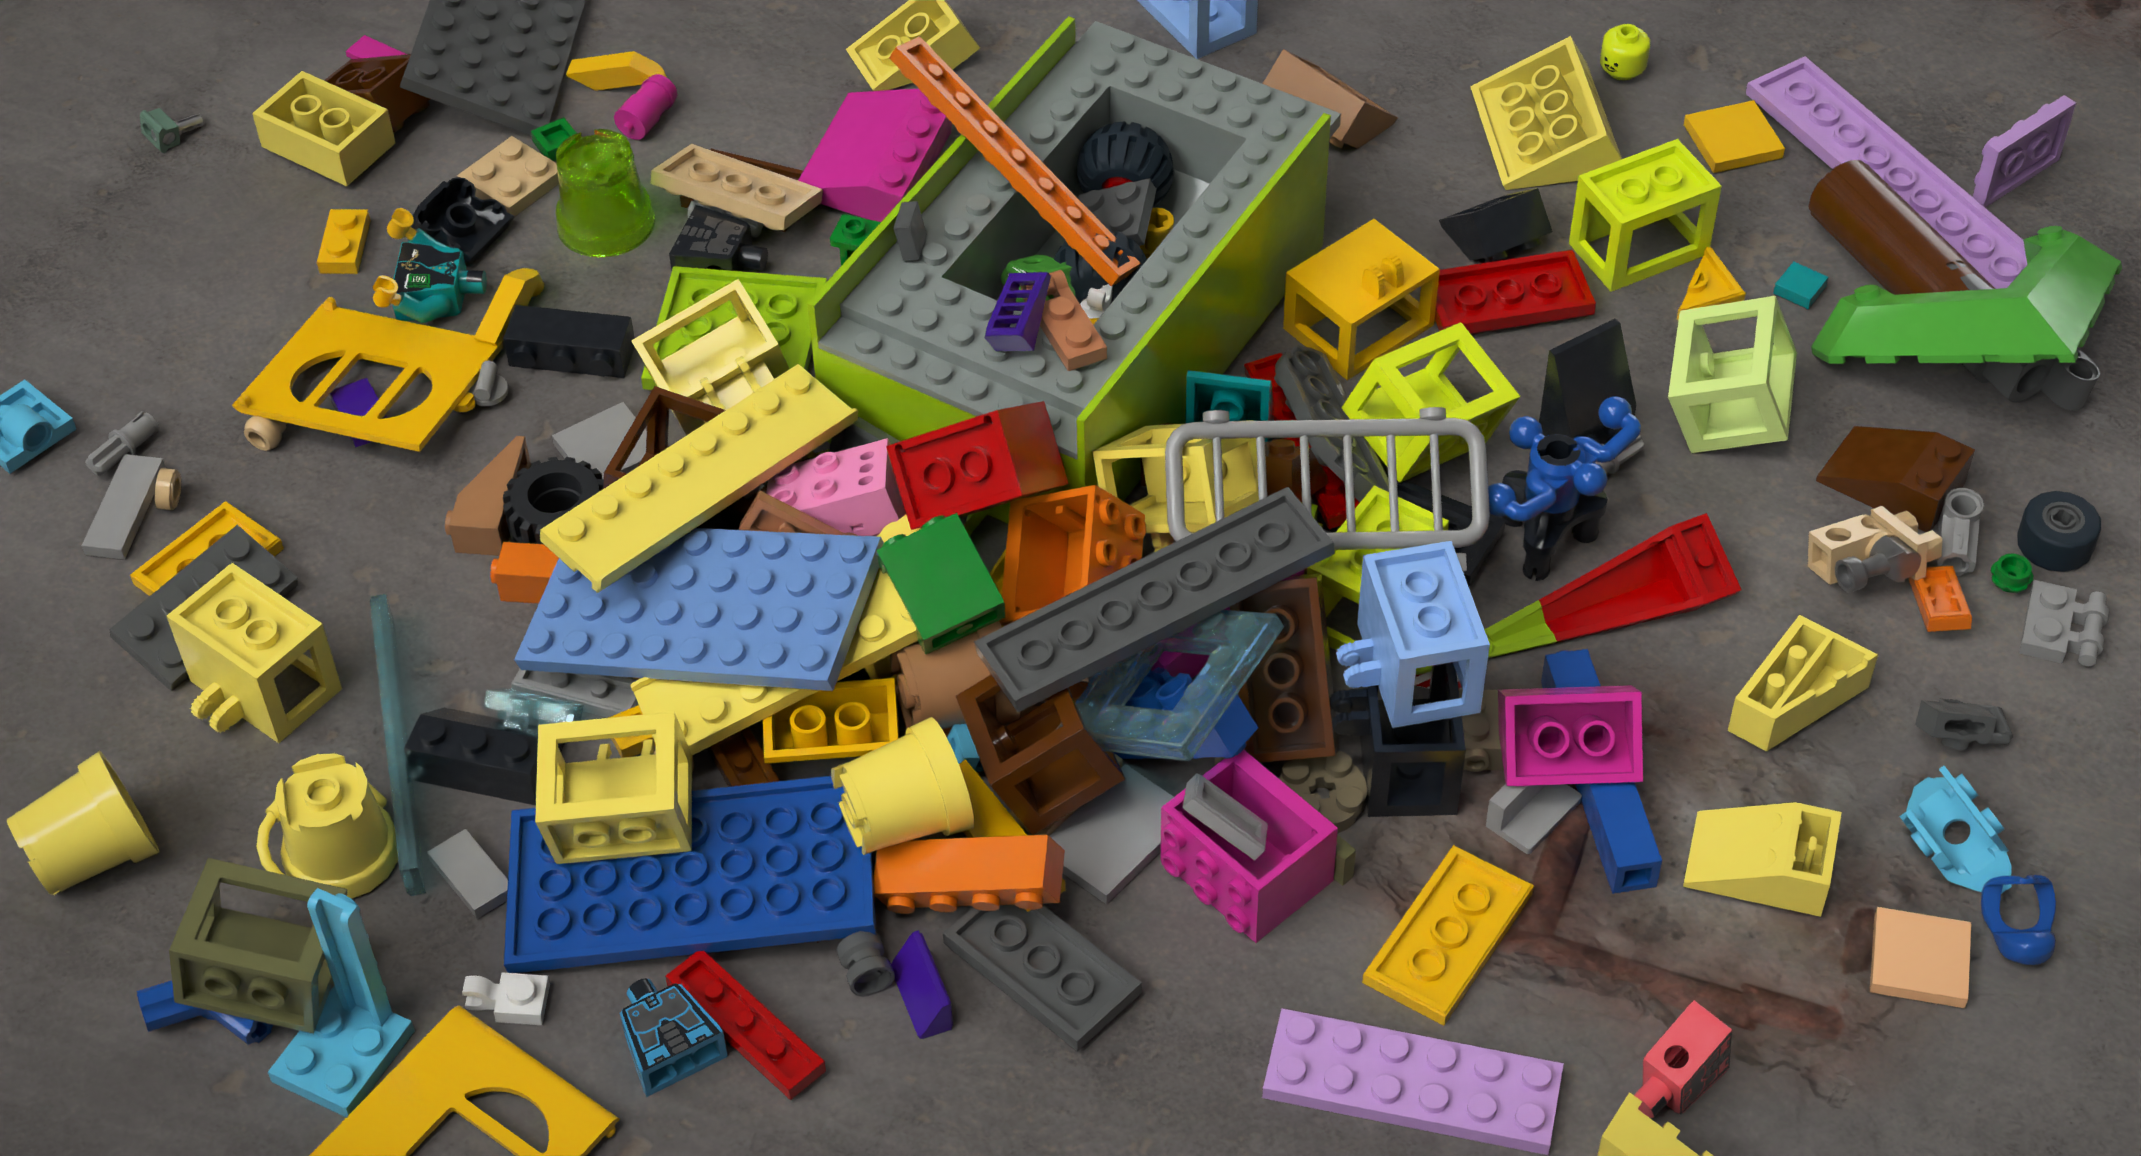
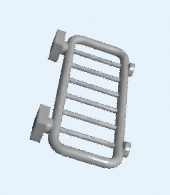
(1431, 423)

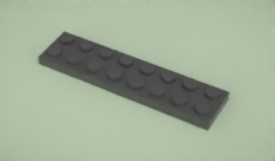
(1153, 598)

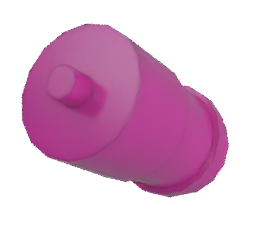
(645, 107)

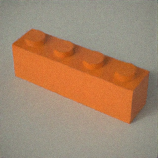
(969, 873)

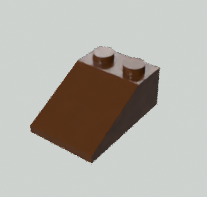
(379, 82)
(1899, 470)

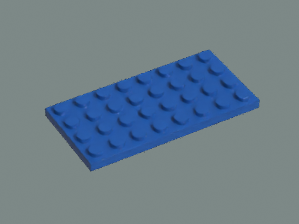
(761, 873)

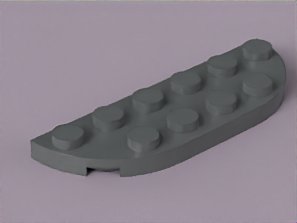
(1317, 395)

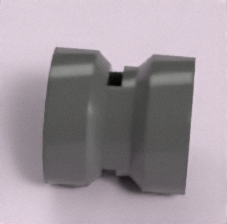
(866, 966)

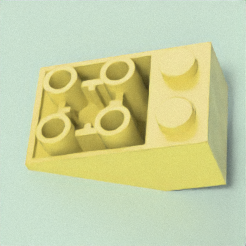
(1765, 854)

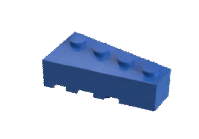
(1164, 691)

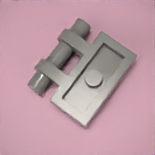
(2049, 621)

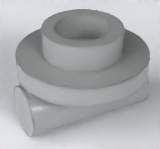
(489, 387)

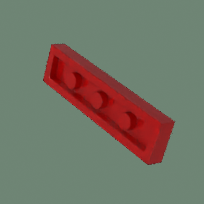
(749, 1025)

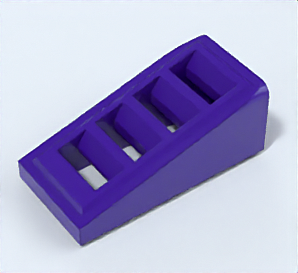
(1024, 335)

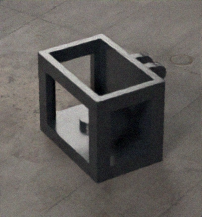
(1409, 766)

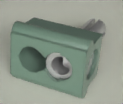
(163, 131)

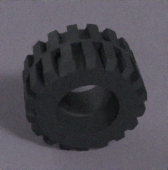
(547, 490)

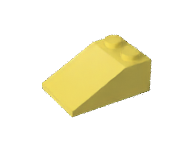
(931, 21)

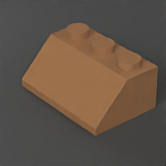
(1359, 115)

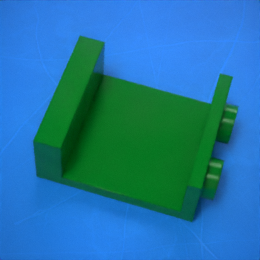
(941, 582)

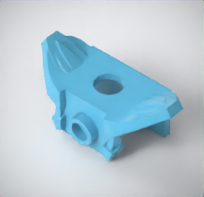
(1933, 808)

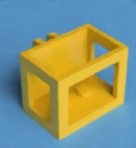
(1354, 283)

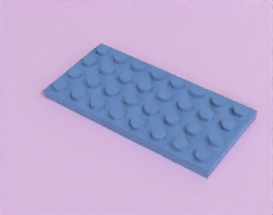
(712, 612)

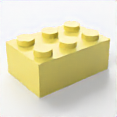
(324, 128)

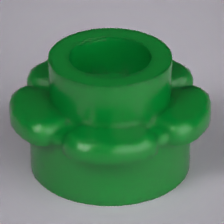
(2012, 573)

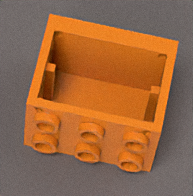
(1065, 544)

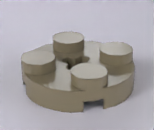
(1336, 774)

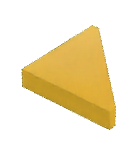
(1711, 284)

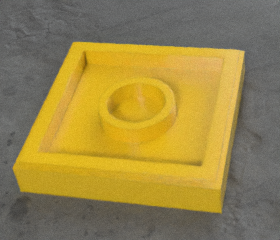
(1734, 136)

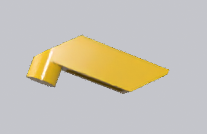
(613, 70)
(513, 290)

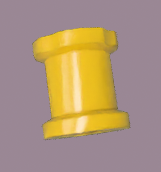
(1159, 227)

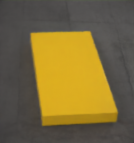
(1448, 935)

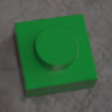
(551, 136)

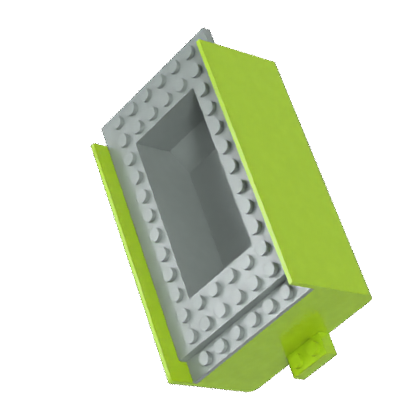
(1245, 209)

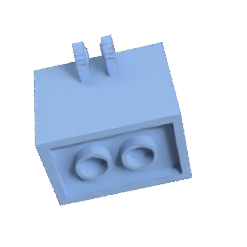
(1205, 24)
(1413, 617)

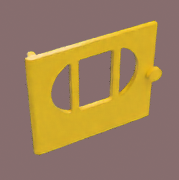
(445, 356)
(439, 1075)

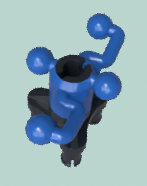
(1561, 484)

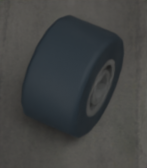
(2059, 531)

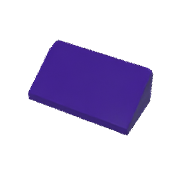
(922, 988)

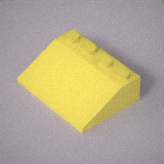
(1545, 119)

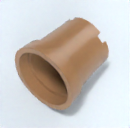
(933, 680)

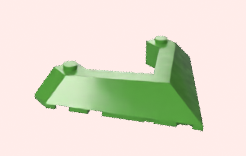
(2033, 319)

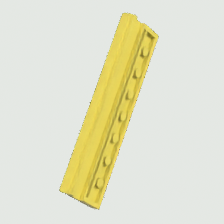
(697, 477)
(719, 710)

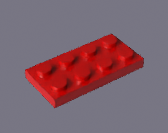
(1513, 292)

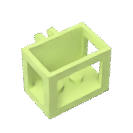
(1733, 394)

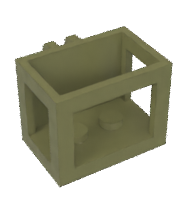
(249, 961)

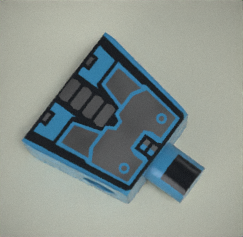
(669, 1035)

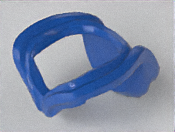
(2027, 945)

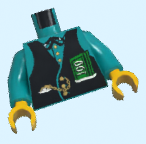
(427, 276)

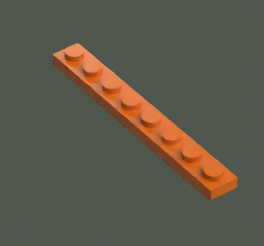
(1010, 157)

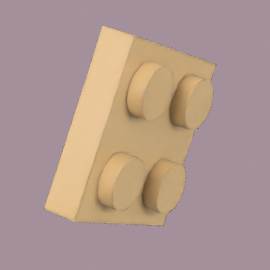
(512, 175)

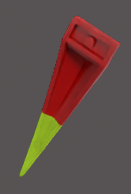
(1651, 581)

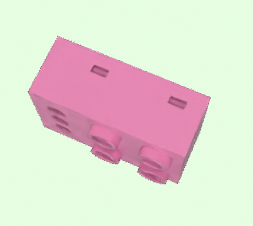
(844, 489)

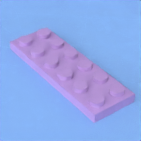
(1413, 1081)

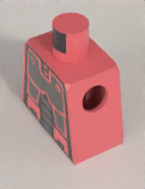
(1685, 1061)

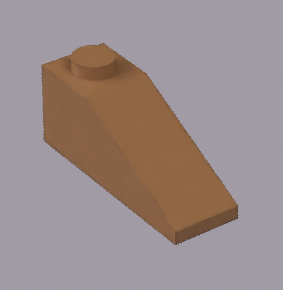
(478, 516)

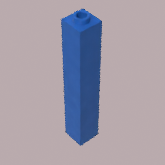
(1611, 808)

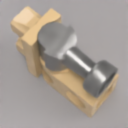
(1872, 547)

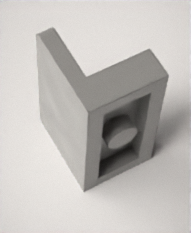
(1530, 813)

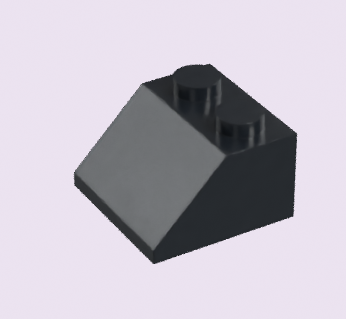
(1499, 225)

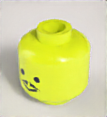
(1625, 51)

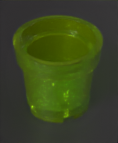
(601, 196)

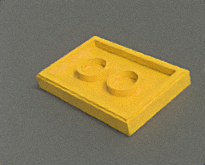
(197, 540)

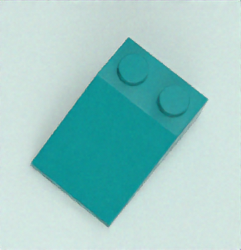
(1240, 396)

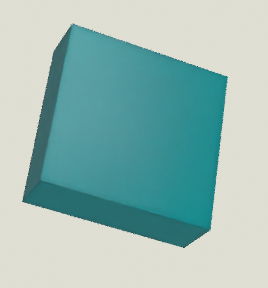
(1800, 285)

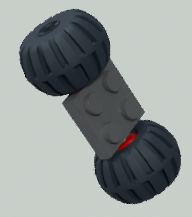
(1122, 178)

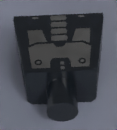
(716, 243)

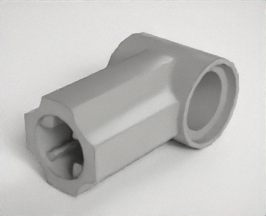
(1960, 529)

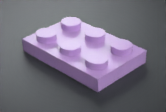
(2023, 151)

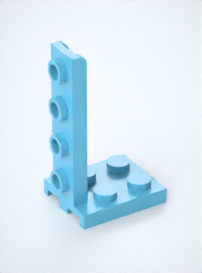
(356, 1028)

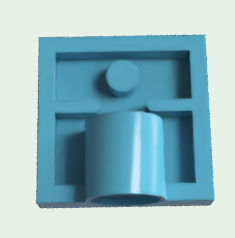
(29, 425)

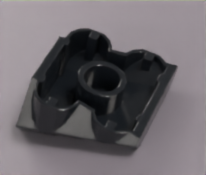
(460, 219)

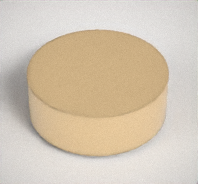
(167, 489)

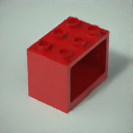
(977, 463)

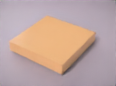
(1920, 957)

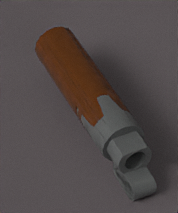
(1914, 258)

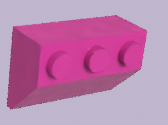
(1571, 735)

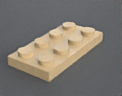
(736, 187)

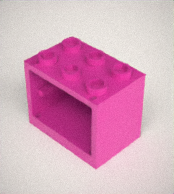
(1247, 891)

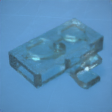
(520, 707)

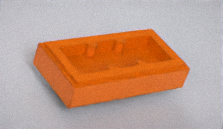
(1941, 600)

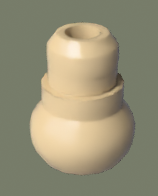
(264, 432)

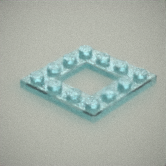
(1235, 648)

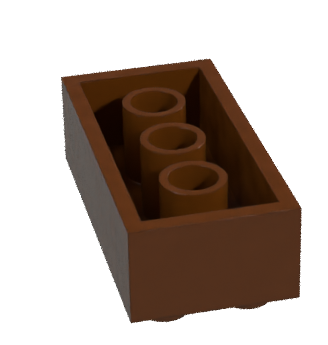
(1293, 680)

